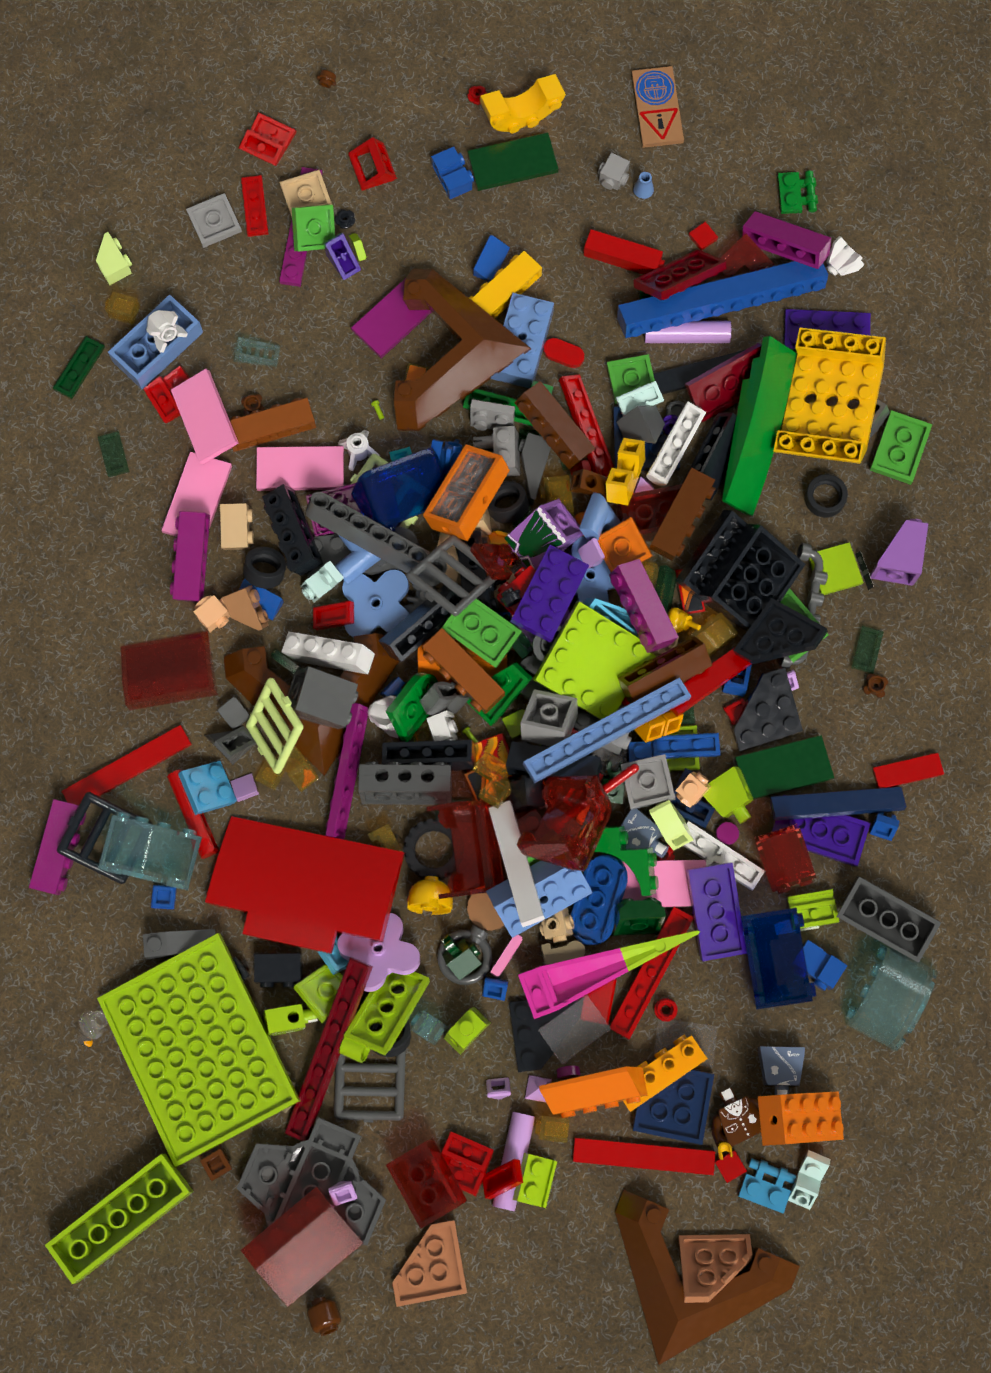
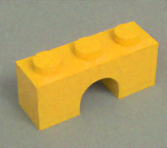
(623, 480)

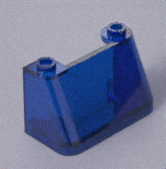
(399, 488)
(777, 959)

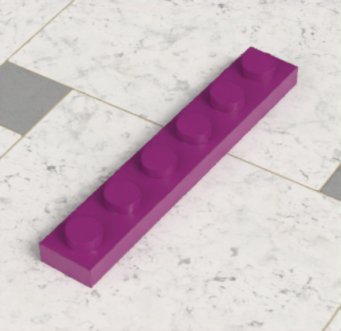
(293, 260)
(347, 772)

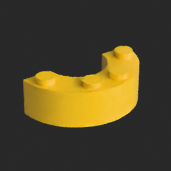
(524, 109)

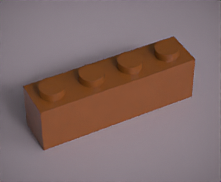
(272, 423)
(463, 671)

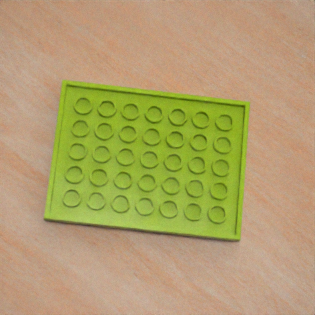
(198, 1050)

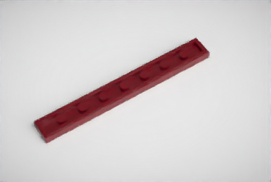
(328, 1049)

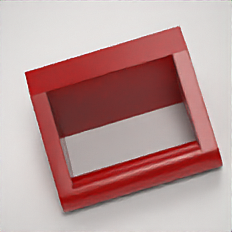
(381, 161)

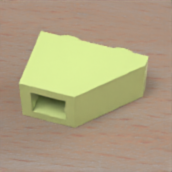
(111, 261)
(671, 824)

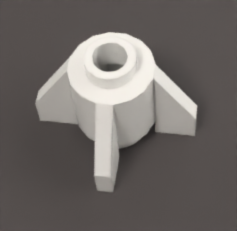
(843, 259)
(163, 328)
(357, 447)
(378, 715)

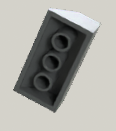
(888, 919)

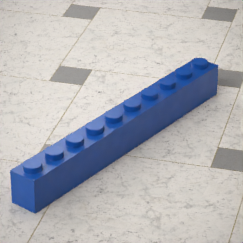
(720, 297)

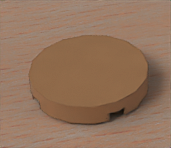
(483, 913)

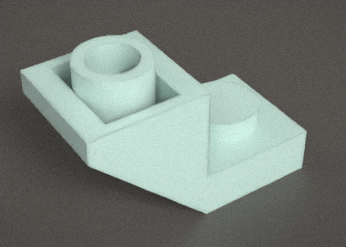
(321, 582)
(808, 1179)

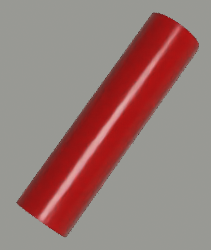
(194, 822)

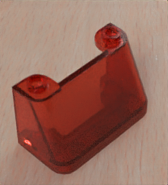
(571, 823)

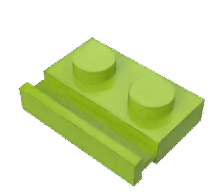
(816, 907)
(537, 1180)

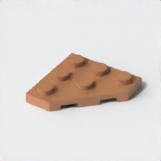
(711, 1263)
(432, 1268)

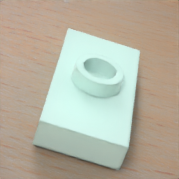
(644, 396)

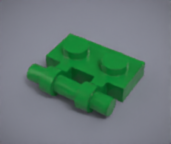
(790, 192)

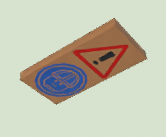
(657, 106)

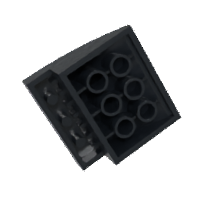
(739, 569)

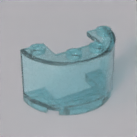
(149, 851)
(892, 998)

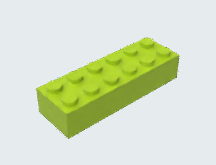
(118, 1218)

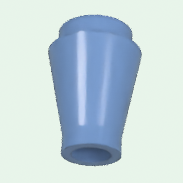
(644, 187)

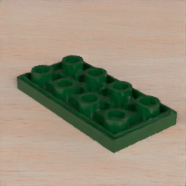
(513, 161)
(786, 767)

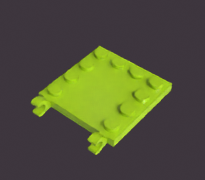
(590, 659)

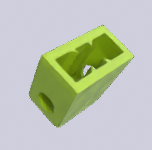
(730, 795)
(277, 1020)
(466, 1030)

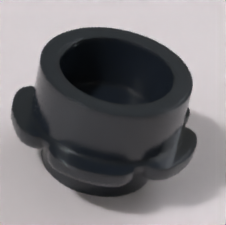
(345, 224)
(510, 597)

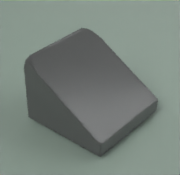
(233, 713)

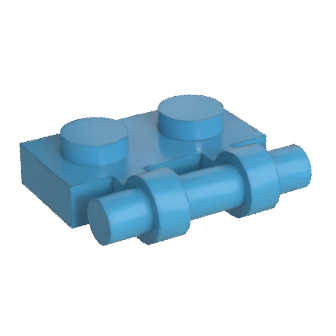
(763, 1192)

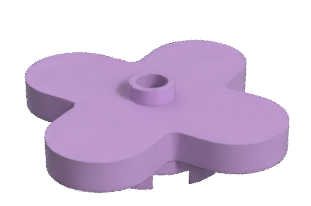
(384, 956)

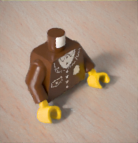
(735, 1121)

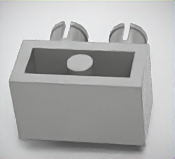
(505, 443)

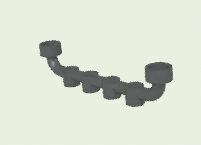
(814, 597)

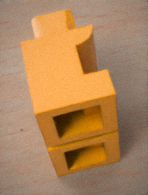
(660, 726)

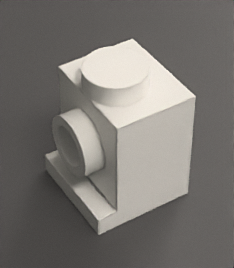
(442, 726)

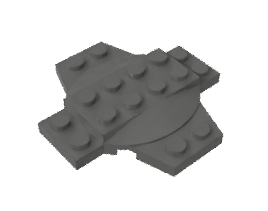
(285, 1174)

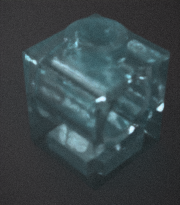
(428, 1027)

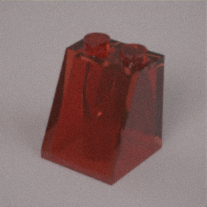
(785, 858)

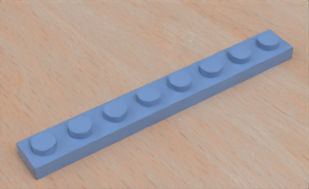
(606, 730)

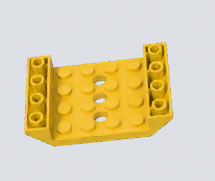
(828, 367)

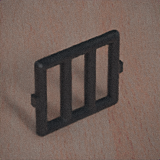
(74, 822)

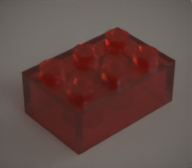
(649, 509)
(426, 1183)

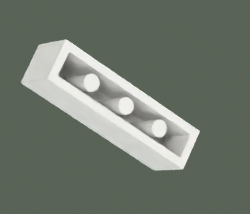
(328, 652)

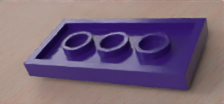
(823, 320)
(549, 593)
(832, 836)
(716, 911)

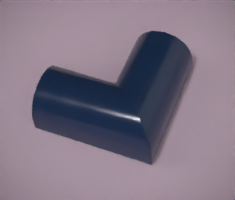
(698, 813)

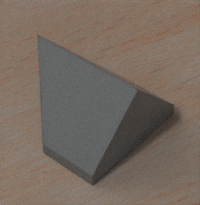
(642, 424)
(232, 743)

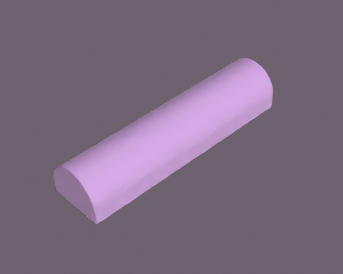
(693, 333)
(515, 1147)

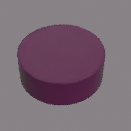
(727, 833)
(568, 1072)

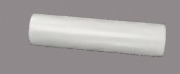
(675, 444)

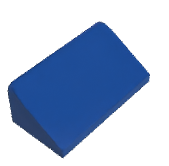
(490, 259)
(269, 602)

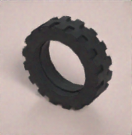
(409, 850)

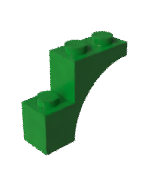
(640, 860)

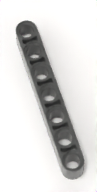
(370, 535)

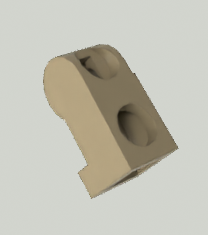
(572, 950)

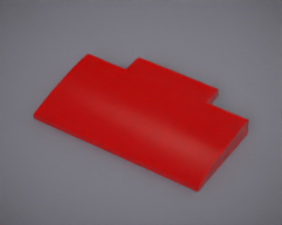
(304, 884)

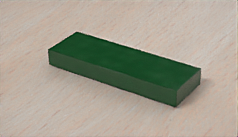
(78, 367)

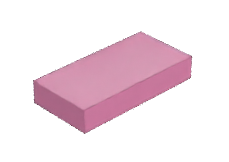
(506, 956)

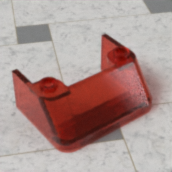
(474, 847)

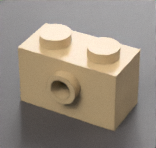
(236, 526)

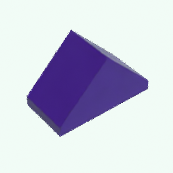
(341, 256)

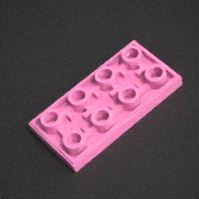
(204, 416)
(300, 467)
(198, 490)
(673, 883)

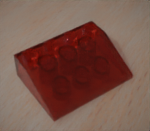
(167, 671)
(302, 1246)

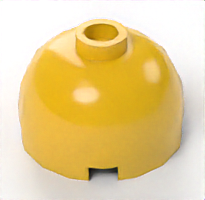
(425, 897)

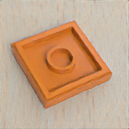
(623, 544)

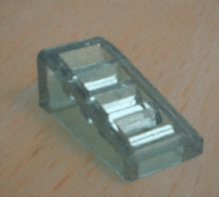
(250, 359)

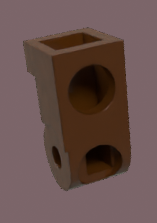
(588, 482)

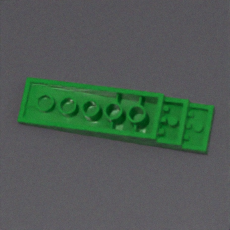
(757, 423)

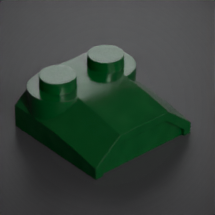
(639, 917)

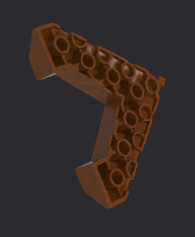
(481, 353)
(318, 743)
(670, 1321)

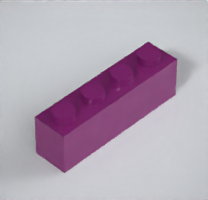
(788, 240)
(191, 556)
(643, 606)
(50, 866)

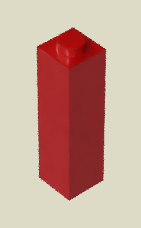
(622, 253)

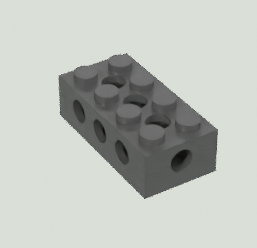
(405, 783)

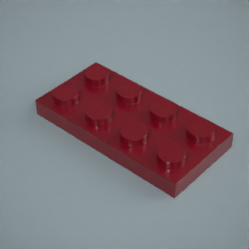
(679, 274)
(722, 384)

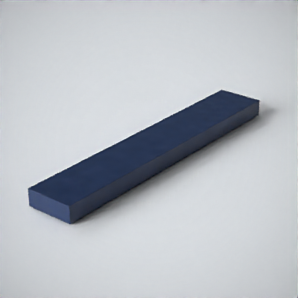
(837, 803)

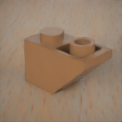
(245, 608)

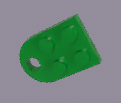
(406, 710)

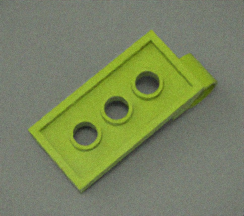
(359, 1037)

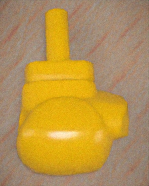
(681, 620)

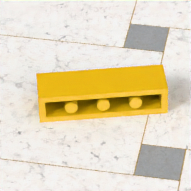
(515, 278)

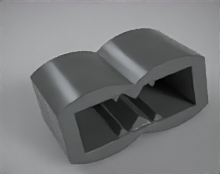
(443, 697)

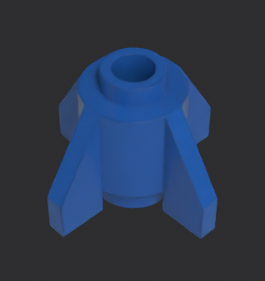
(447, 454)

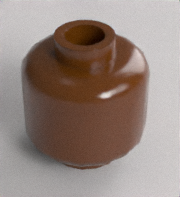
(324, 1316)

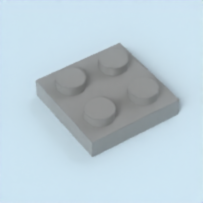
(214, 220)
(490, 415)
(650, 783)

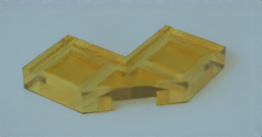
(495, 771)

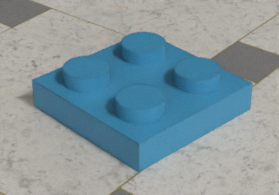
(207, 787)

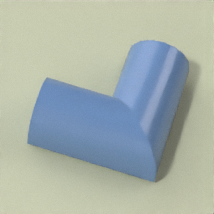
(598, 517)
(356, 562)

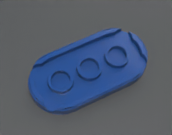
(598, 911)

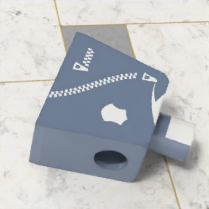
(643, 833)
(781, 1067)

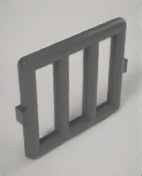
(431, 594)
(369, 1116)

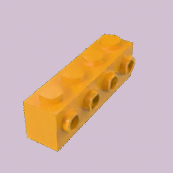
(669, 1066)

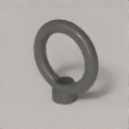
(477, 936)

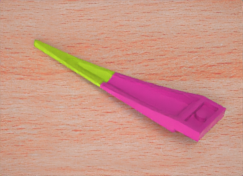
(563, 982)

